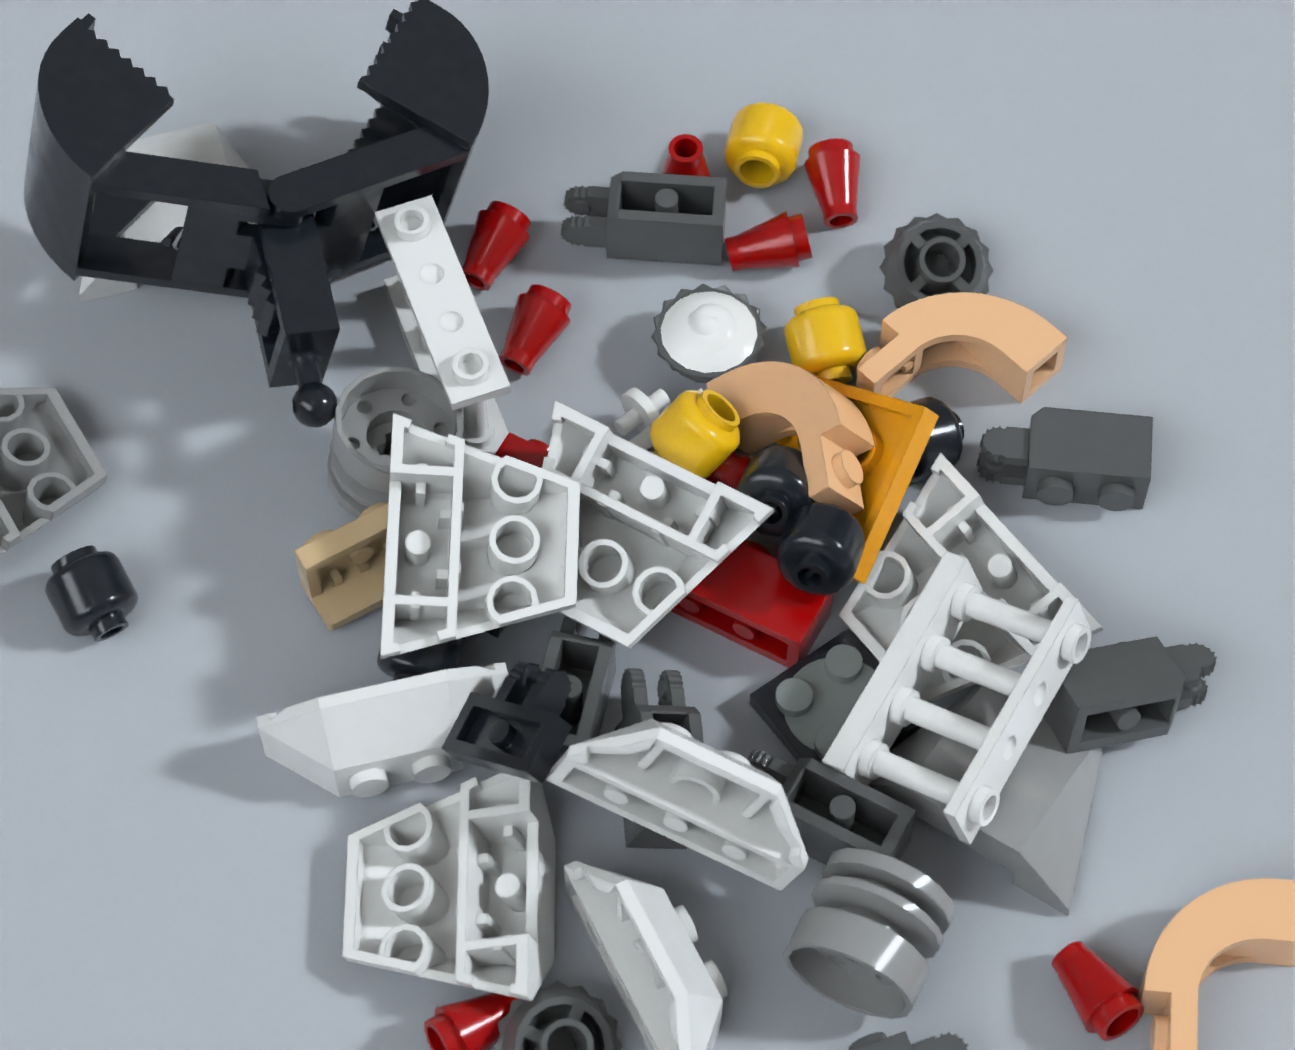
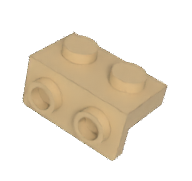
(346, 567)

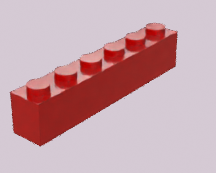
(740, 597)

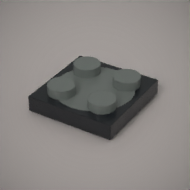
(817, 695)

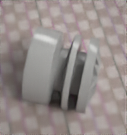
(363, 430)
(870, 933)

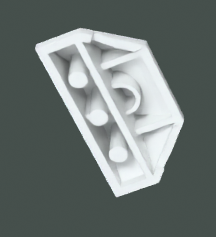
(377, 733)
(690, 796)
(649, 957)

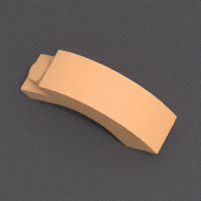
(968, 332)
(789, 401)
(1217, 929)

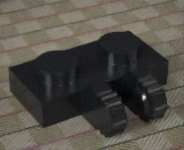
(518, 727)

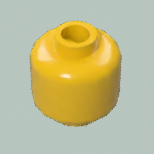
(763, 144)
(825, 339)
(696, 431)

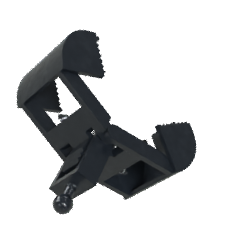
(90, 190)

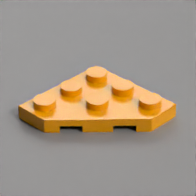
(899, 438)

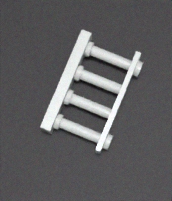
(443, 319)
(925, 649)

